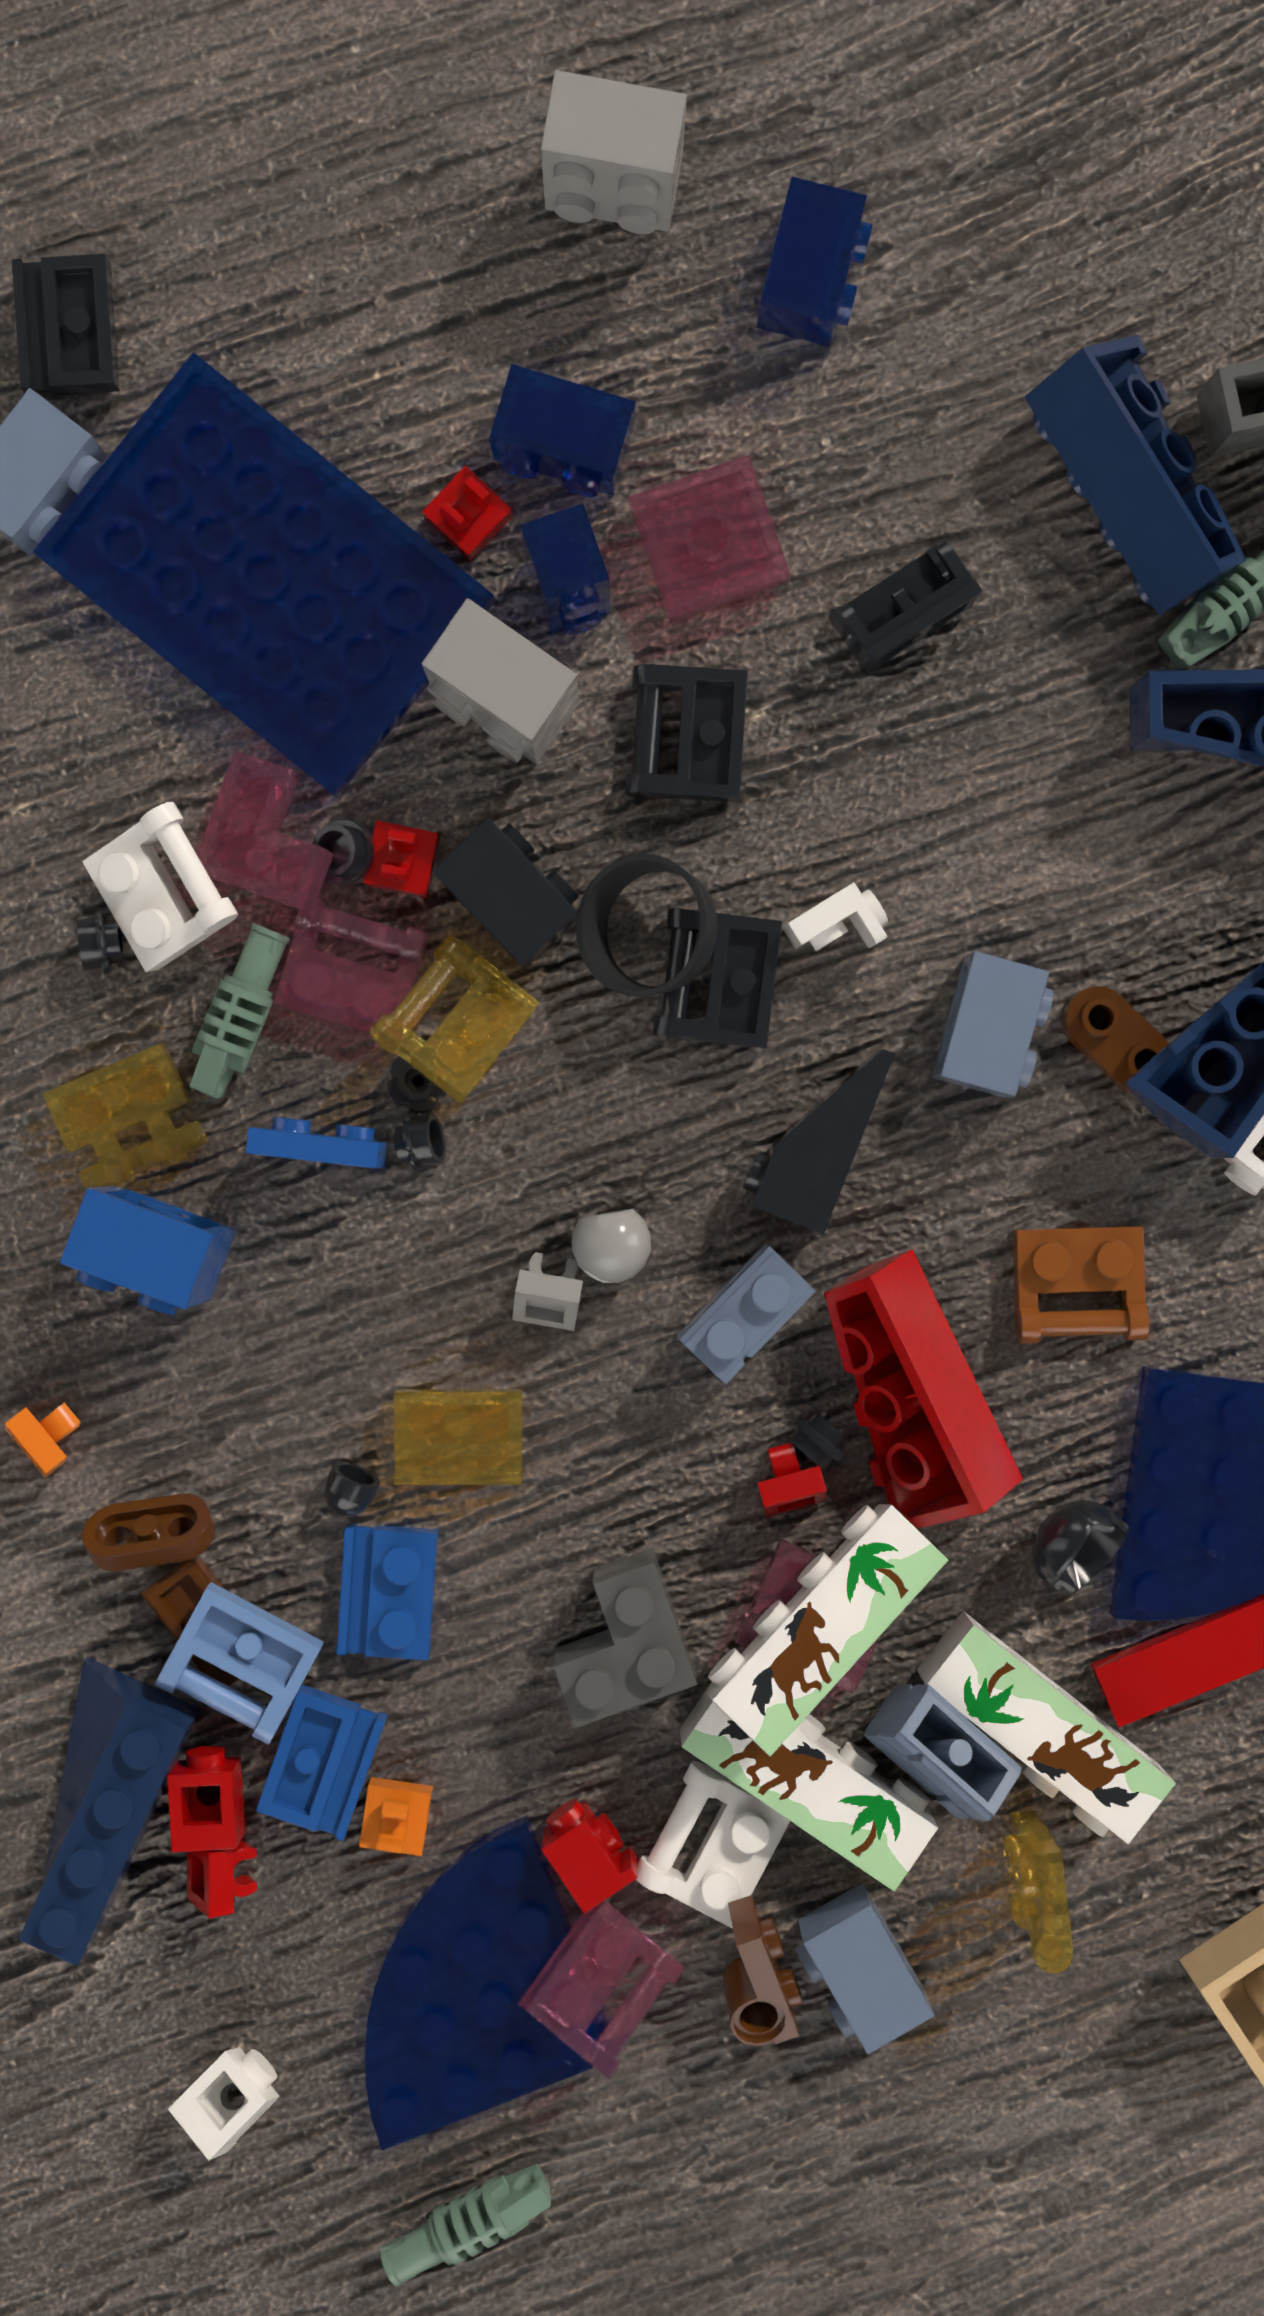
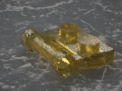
(471, 1032)
(1041, 1900)

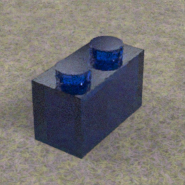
(812, 260)
(562, 432)
(567, 570)

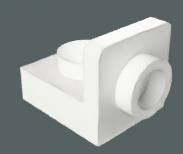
(825, 924)

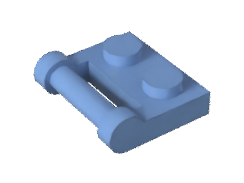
(247, 1645)

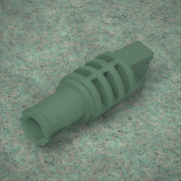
(1216, 614)
(237, 1013)
(469, 2224)

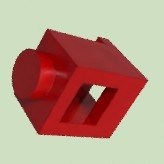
(202, 1821)
(587, 1853)

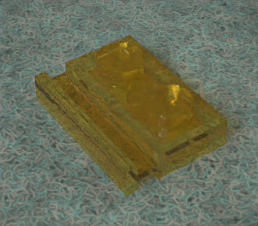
(458, 1436)

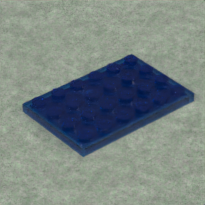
(261, 574)

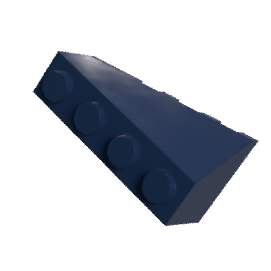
(1135, 472)
(1200, 712)
(1212, 1074)
(111, 1783)

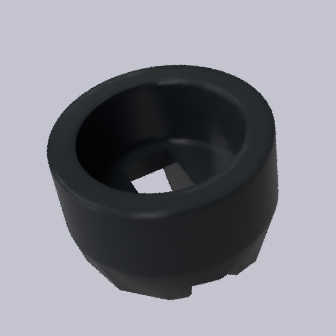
(350, 1488)

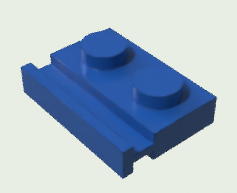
(293, 1140)
(387, 1591)
(321, 1762)

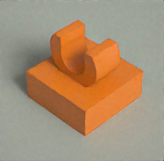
(40, 1438)
(396, 1816)

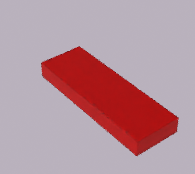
(1183, 1662)

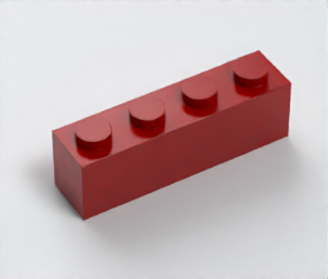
(918, 1396)

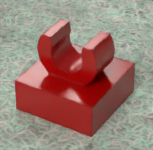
(467, 513)
(402, 859)
(790, 1486)
(212, 1879)

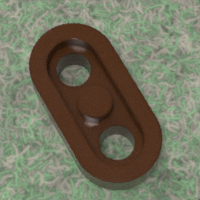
(1118, 1042)
(151, 1532)

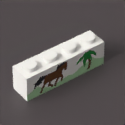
(824, 1626)
(1046, 1729)
(820, 1790)

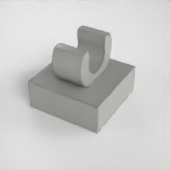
(547, 1298)

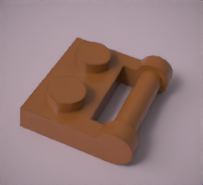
(1079, 1262)

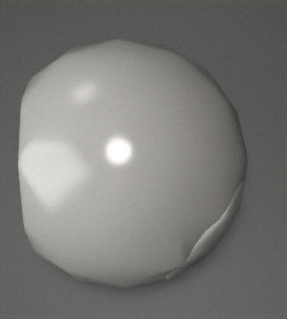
(611, 1245)

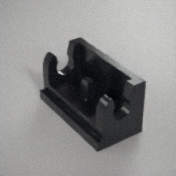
(906, 607)

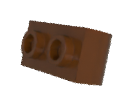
(755, 1987)

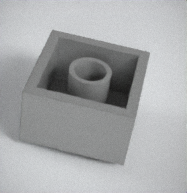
(612, 152)
(501, 683)

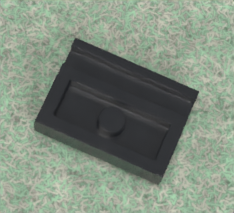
(66, 324)

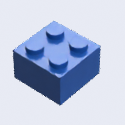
(147, 1247)

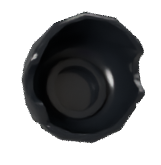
(1076, 1544)

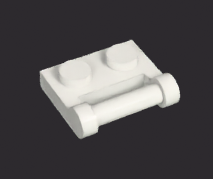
(145, 896)
(728, 1857)

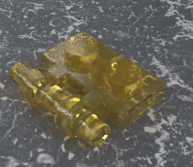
(118, 1099)

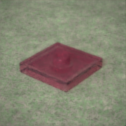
(709, 539)

